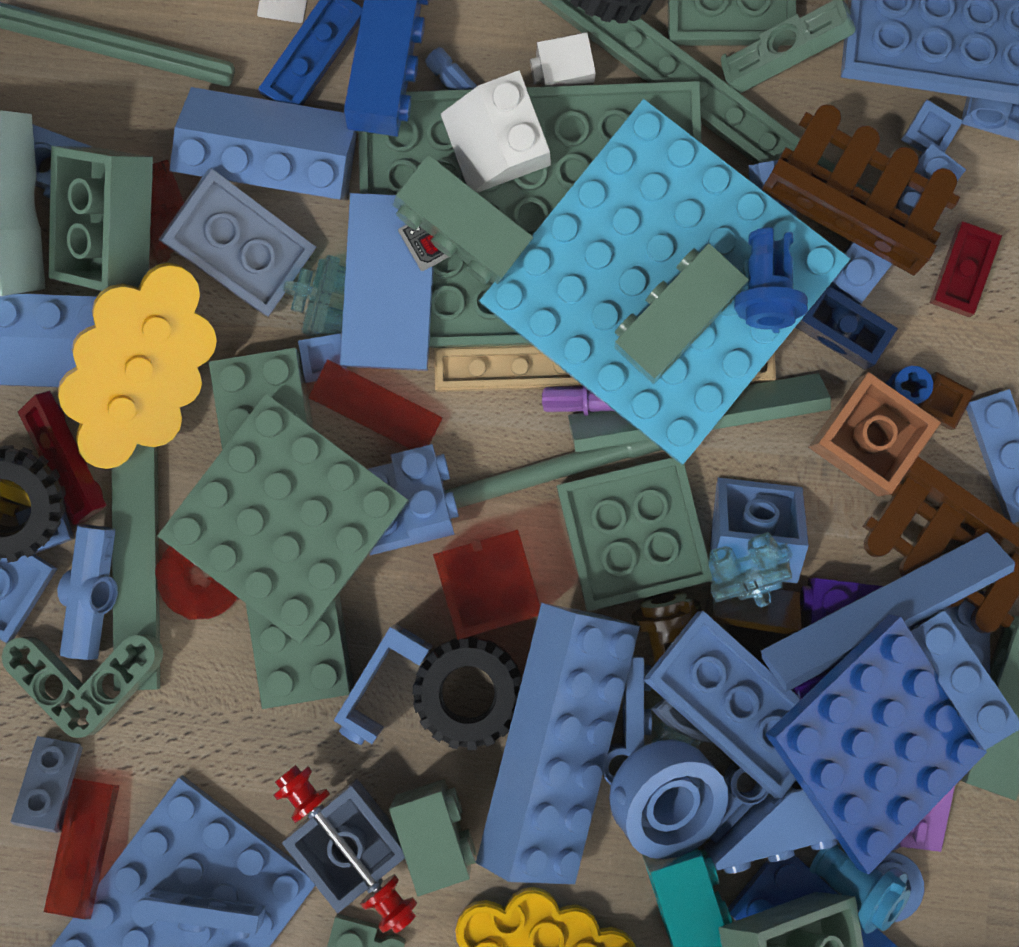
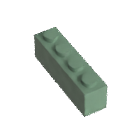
(1000, 765)

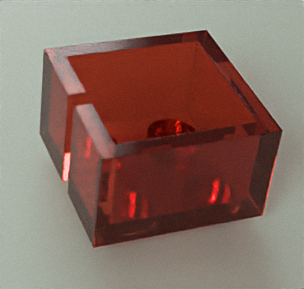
(487, 585)

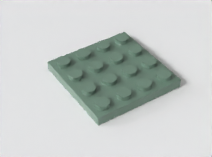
(283, 518)

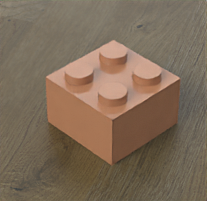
(874, 435)

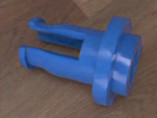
(770, 292)

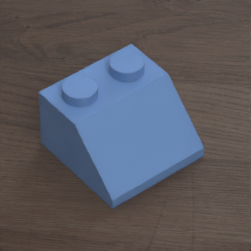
(754, 508)

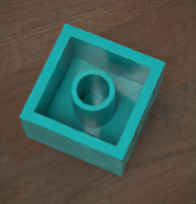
(687, 899)

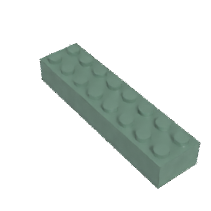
(284, 668)

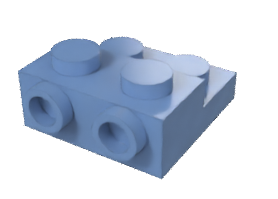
(428, 514)

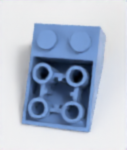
(772, 831)

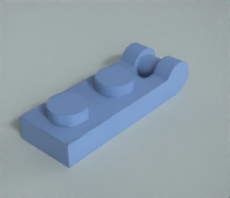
(198, 912)

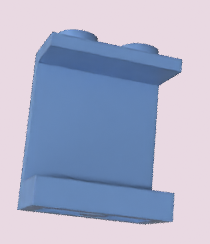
(353, 723)

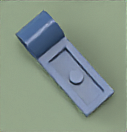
(635, 719)

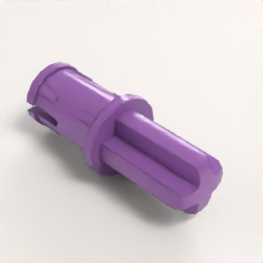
(571, 400)

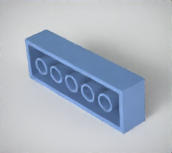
(557, 746)

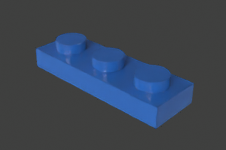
(311, 51)

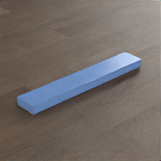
(911, 597)

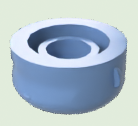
(679, 818)

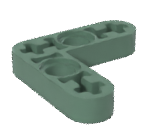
(87, 695)

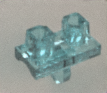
(319, 315)
(751, 575)

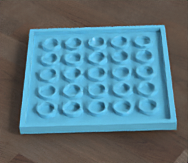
(620, 236)

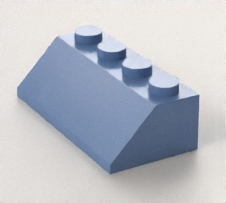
(264, 143)
(39, 337)

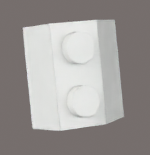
(496, 133)

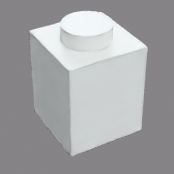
(563, 62)

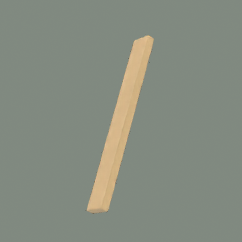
(514, 369)

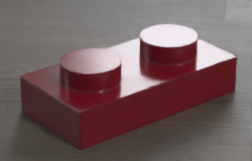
(965, 269)

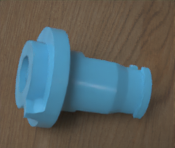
(877, 895)

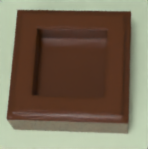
(947, 401)

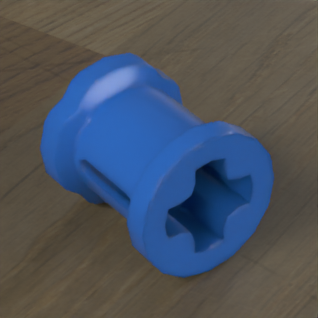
(913, 376)

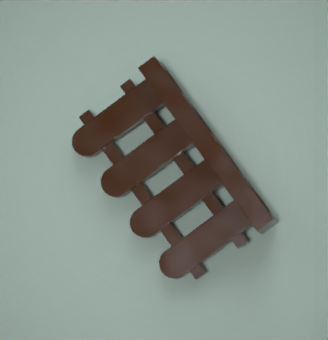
(849, 210)
(953, 508)

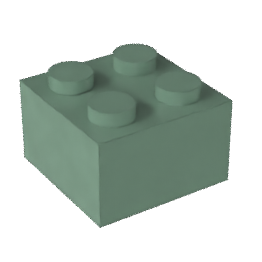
(432, 837)

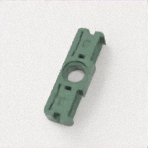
(812, 33)

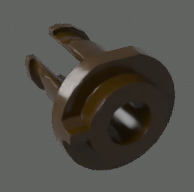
(664, 618)

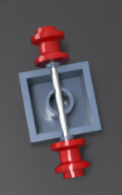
(346, 847)

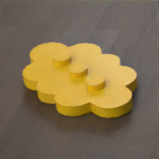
(137, 365)
(534, 920)

